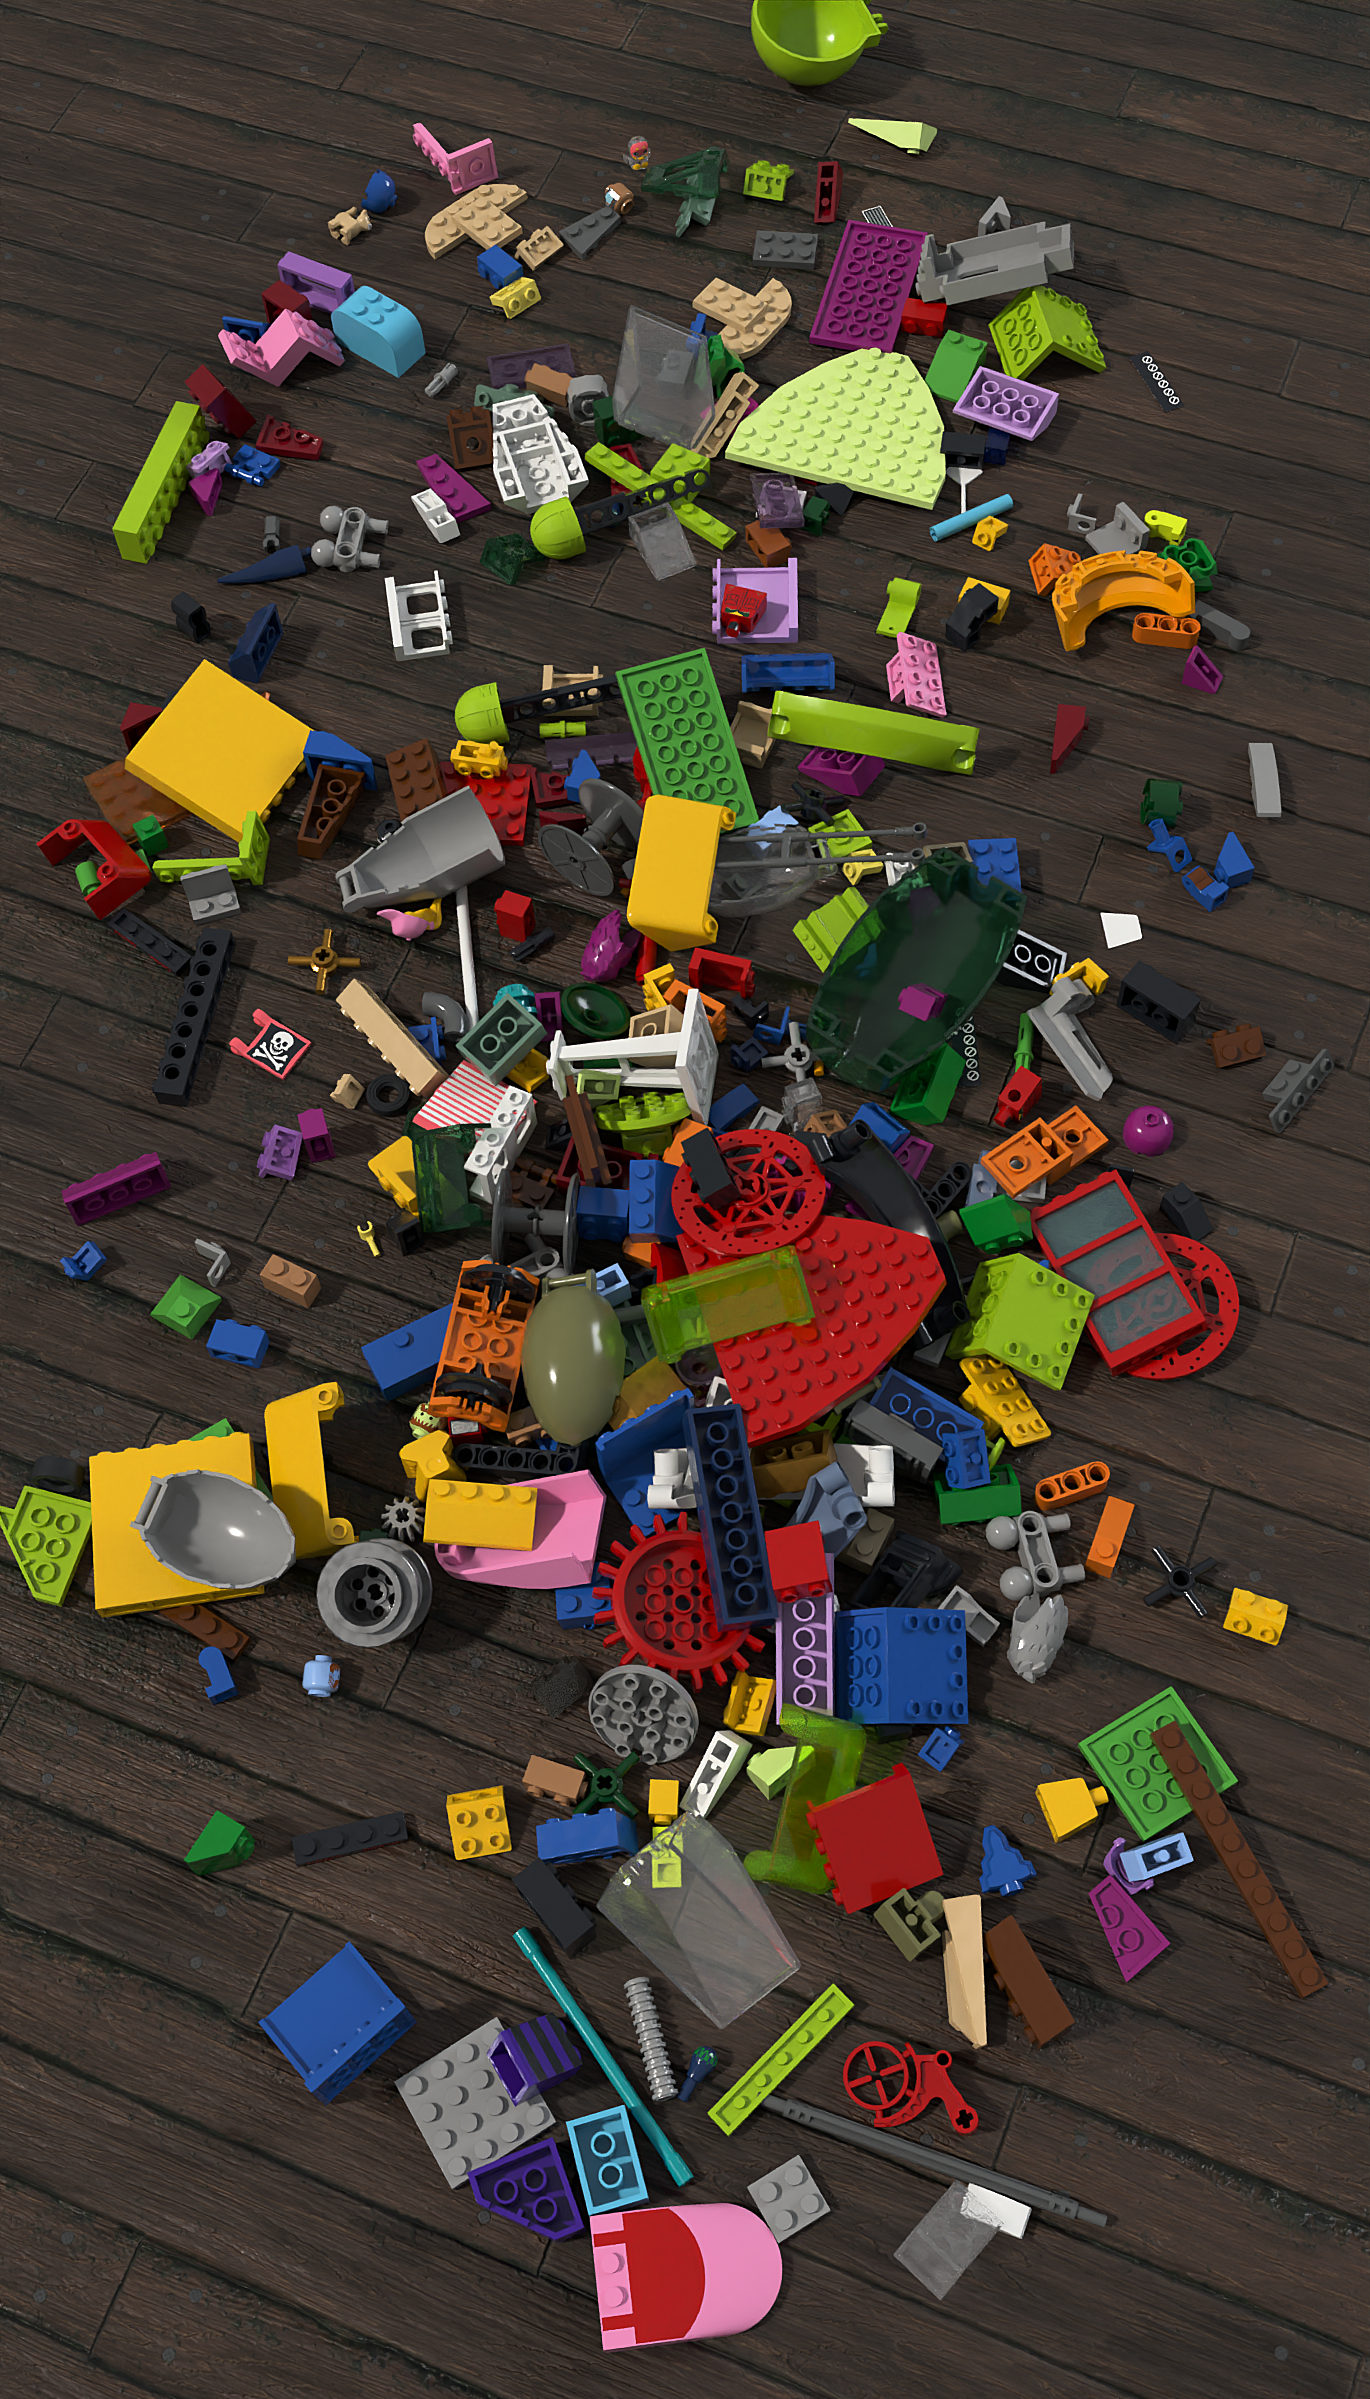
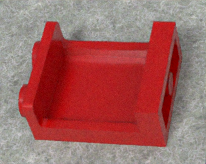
(721, 971)
(798, 1562)

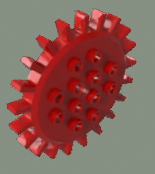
(646, 1639)

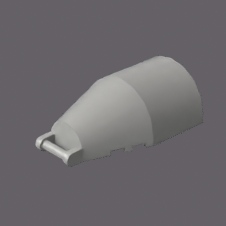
(426, 857)

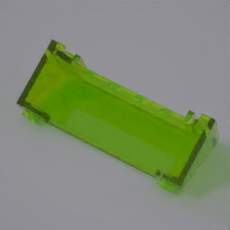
(726, 1302)
(821, 1770)

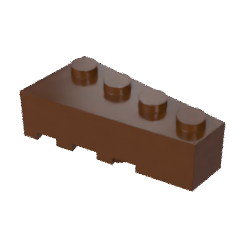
(329, 805)

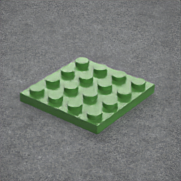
(1135, 1770)

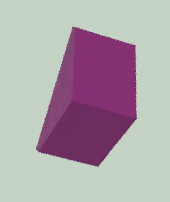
(206, 490)
(1201, 672)
(549, 1013)

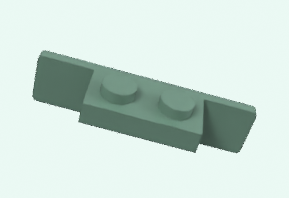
(694, 208)
(488, 396)

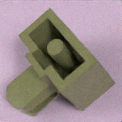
(911, 1921)

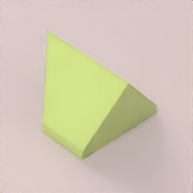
(599, 1086)

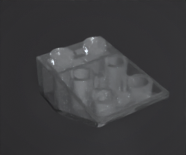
(661, 541)
(948, 2239)

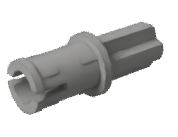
(441, 380)

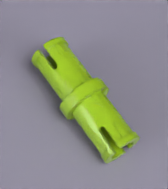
(562, 729)

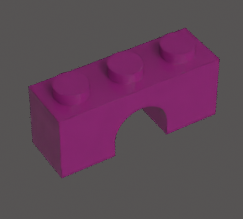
(922, 1001)

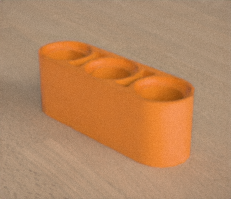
(1166, 630)
(1080, 1477)

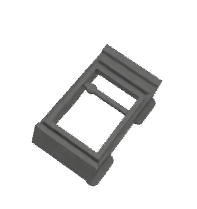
(910, 1449)

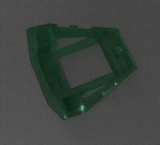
(709, 165)

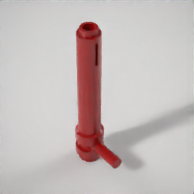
(646, 950)

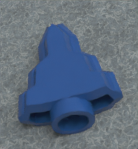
(1003, 1866)

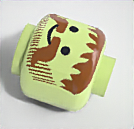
(424, 1424)

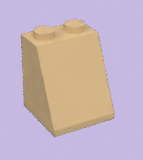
(656, 1022)

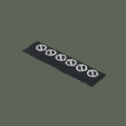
(1156, 381)
(965, 1045)

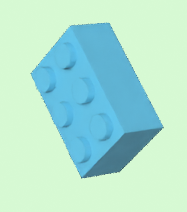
(607, 2161)

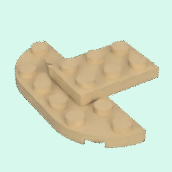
(476, 216)
(748, 318)

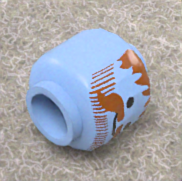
(321, 1676)

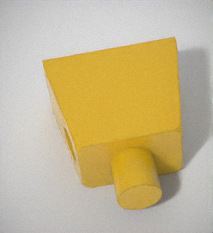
(1069, 1806)

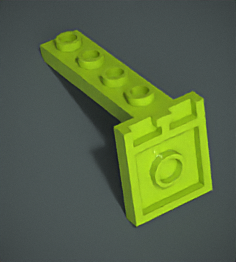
(249, 864)

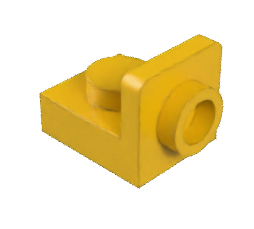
(987, 532)

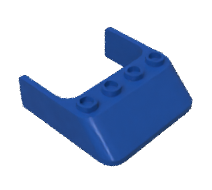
(788, 670)

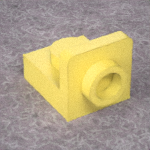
(855, 871)

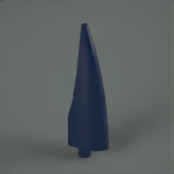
(279, 565)

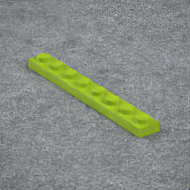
(635, 478)

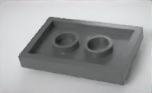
(785, 250)

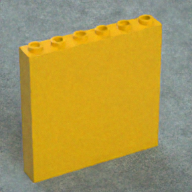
(221, 751)
(124, 1569)

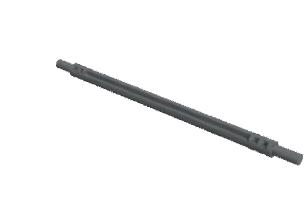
(934, 2160)

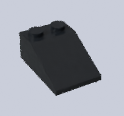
(1032, 964)

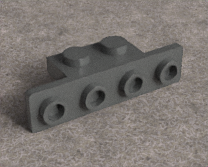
(1294, 1087)

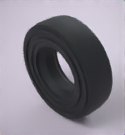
(393, 1108)

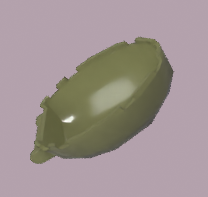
(572, 1358)

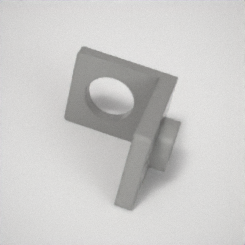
(1075, 517)
(217, 1254)

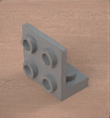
(1123, 533)
(211, 894)

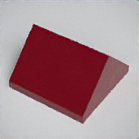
(137, 722)

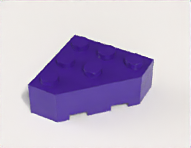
(530, 2191)

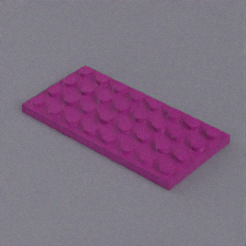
(868, 287)

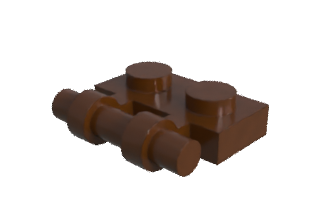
(529, 1192)

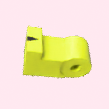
(1166, 526)

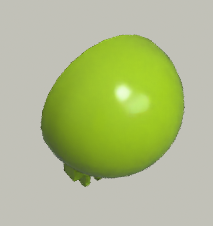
(813, 38)

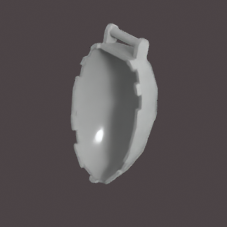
(215, 1530)

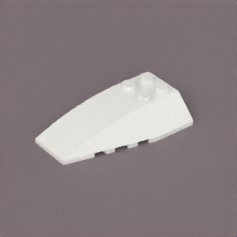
(533, 456)

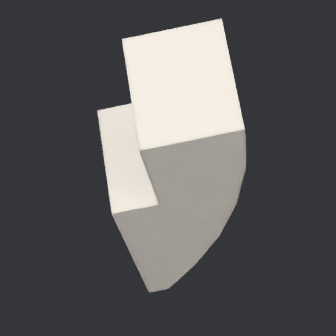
(436, 515)

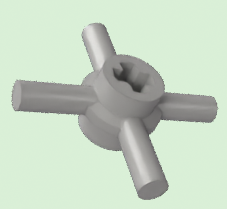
(789, 1059)

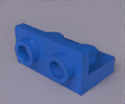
(429, 1038)
(966, 1458)

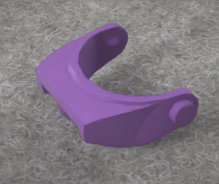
(1113, 1862)

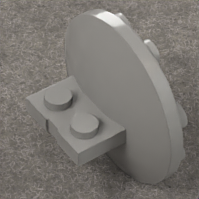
(643, 1712)

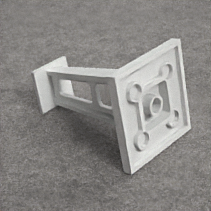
(693, 1068)

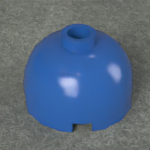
(379, 193)

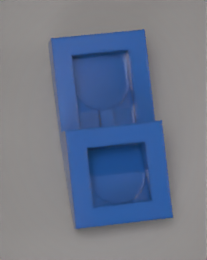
(731, 1106)

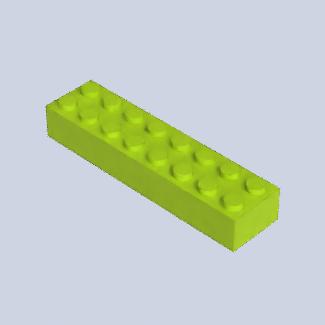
(160, 483)

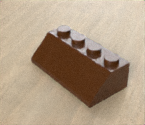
(1025, 1983)

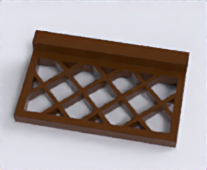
(586, 1137)

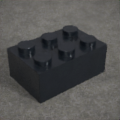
(1158, 1002)
(556, 1906)

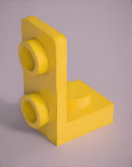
(1087, 971)

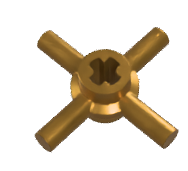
(324, 961)

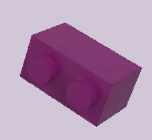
(316, 1135)

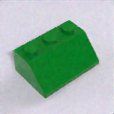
(929, 1089)
(979, 1502)

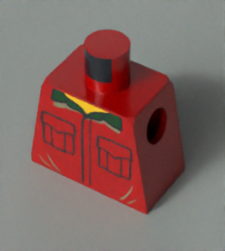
(742, 609)
(1018, 1097)

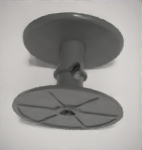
(579, 857)
(534, 1221)

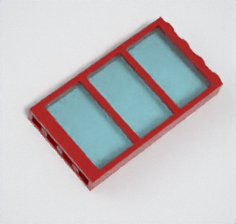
(1111, 1251)

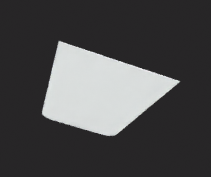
(1120, 928)

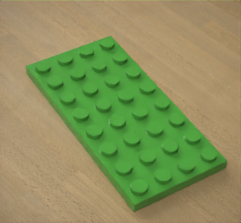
(686, 734)

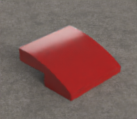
(668, 1262)

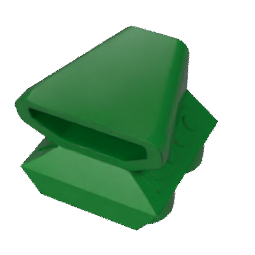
(723, 363)
(1195, 560)

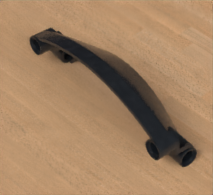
(881, 1186)

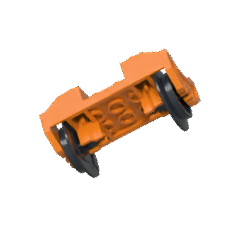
(483, 1344)

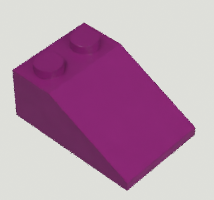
(842, 770)

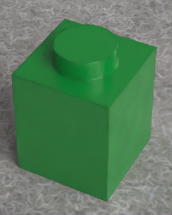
(150, 835)

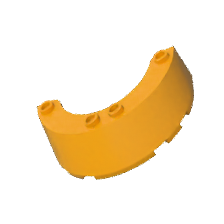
(1115, 582)

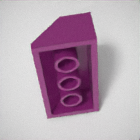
(115, 1188)

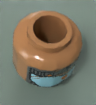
(619, 198)

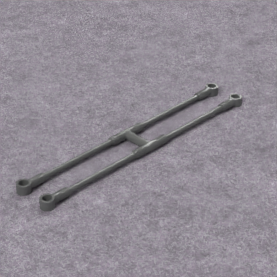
(918, 831)

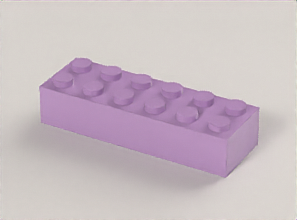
(807, 1652)

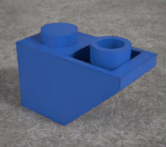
(582, 769)

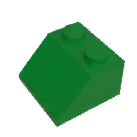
(997, 1224)
(220, 1846)

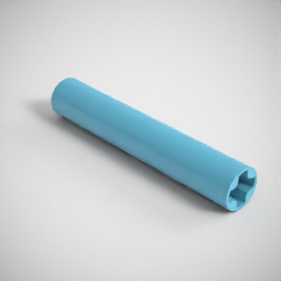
(971, 517)

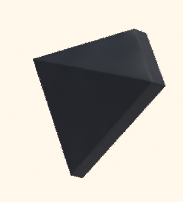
(837, 495)

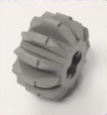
(400, 1511)

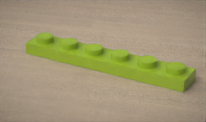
(780, 2060)

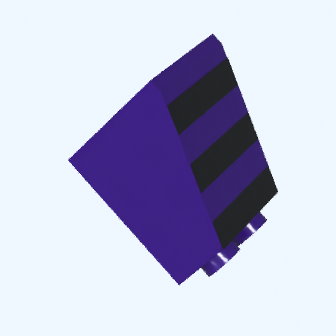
(534, 2057)

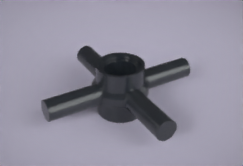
(1173, 1589)

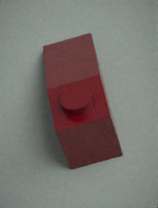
(828, 192)
(1067, 733)

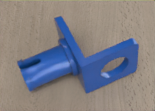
(1168, 844)
(778, 1033)

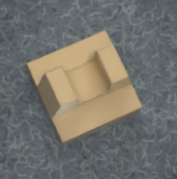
(347, 1091)

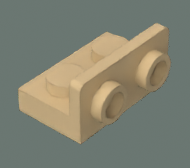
(539, 248)

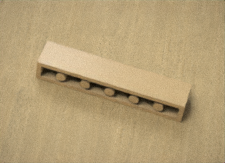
(392, 1038)

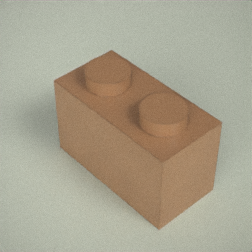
(290, 1281)

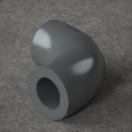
(449, 1012)

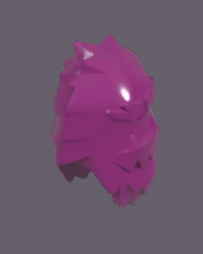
(606, 952)

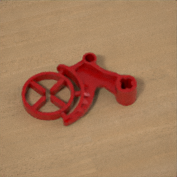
(930, 2083)

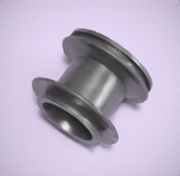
(339, 1596)

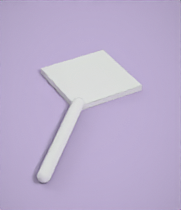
(963, 477)

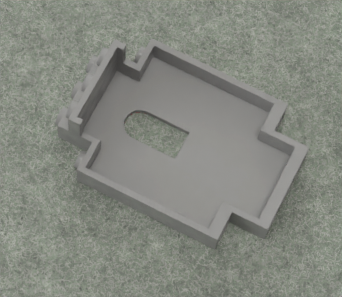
(1020, 255)

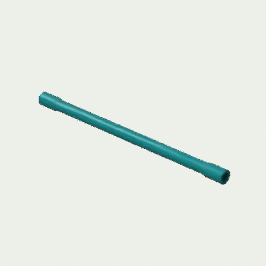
(672, 2159)

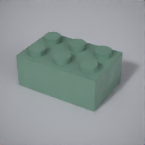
(501, 1039)

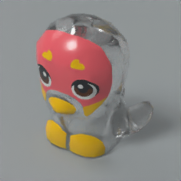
(638, 153)

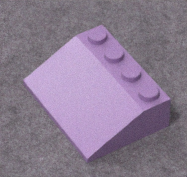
(1007, 404)

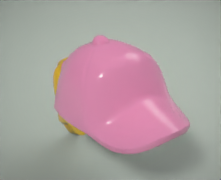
(413, 924)

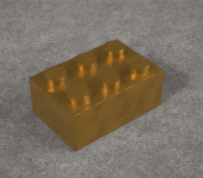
(790, 1461)

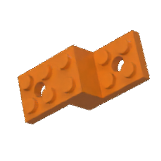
(1044, 1151)

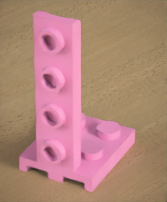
(463, 168)

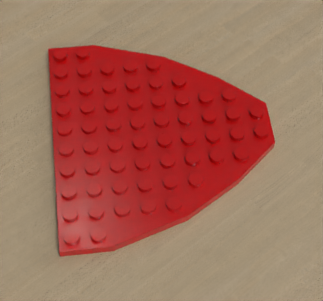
(867, 1300)

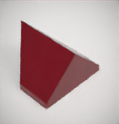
(572, 821)

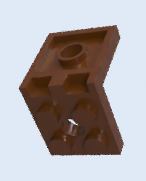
(467, 425)

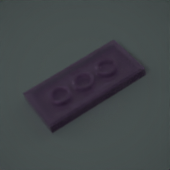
(513, 366)
(776, 500)

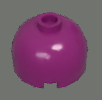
(1148, 1131)

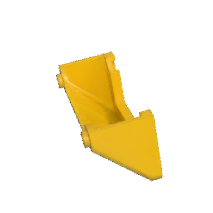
(676, 871)
(299, 1469)

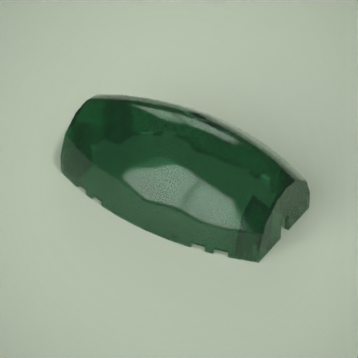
(924, 929)

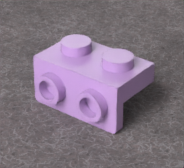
(212, 457)

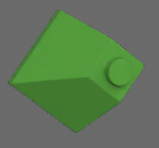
(186, 1307)

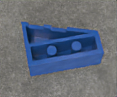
(586, 1837)

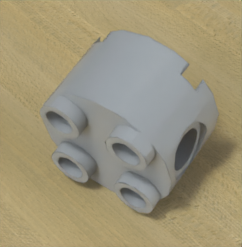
(582, 393)

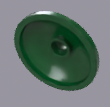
(595, 1011)

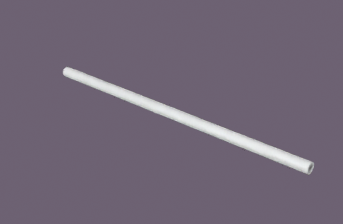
(467, 957)

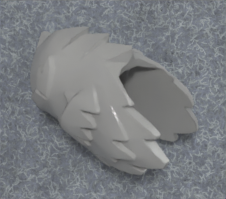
(1036, 1635)

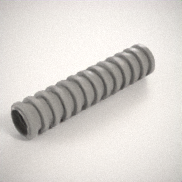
(650, 2039)

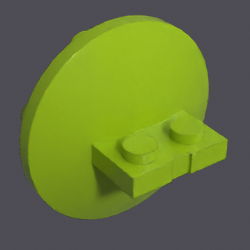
(644, 1126)

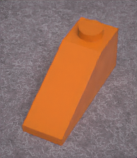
(1109, 1537)

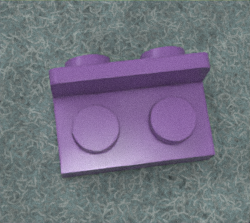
(280, 1152)

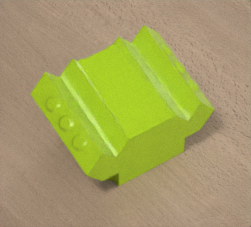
(829, 926)

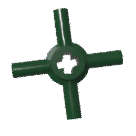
(610, 1776)

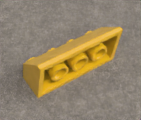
(480, 1515)

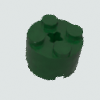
(1161, 802)

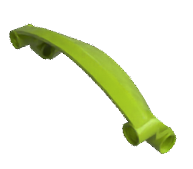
(873, 732)

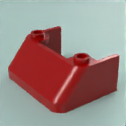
(121, 873)

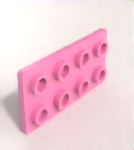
(916, 675)

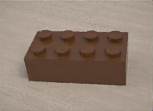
(415, 777)

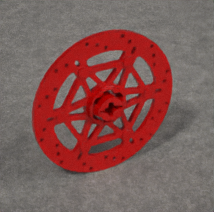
(752, 1200)
(1226, 1316)

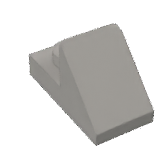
(995, 218)

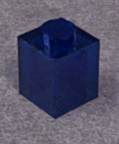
(996, 446)

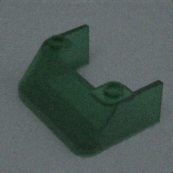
(442, 1178)

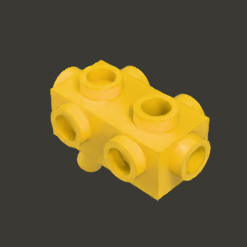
(479, 758)

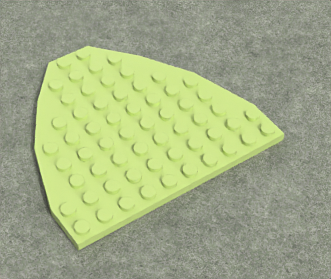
(853, 424)

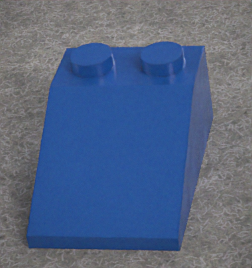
(332, 751)

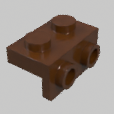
(1237, 1046)

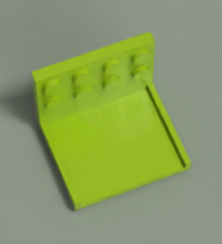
(1038, 324)
(1023, 1318)

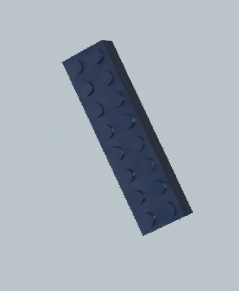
(729, 1518)

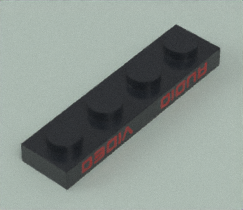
(150, 942)
(350, 1839)

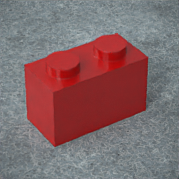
(924, 317)
(515, 916)

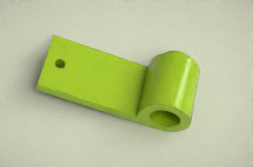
(900, 608)

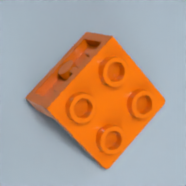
(1049, 565)

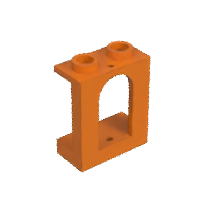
(676, 996)

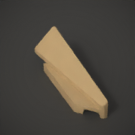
(728, 413)
(965, 1967)

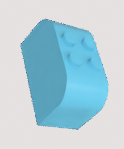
(379, 330)

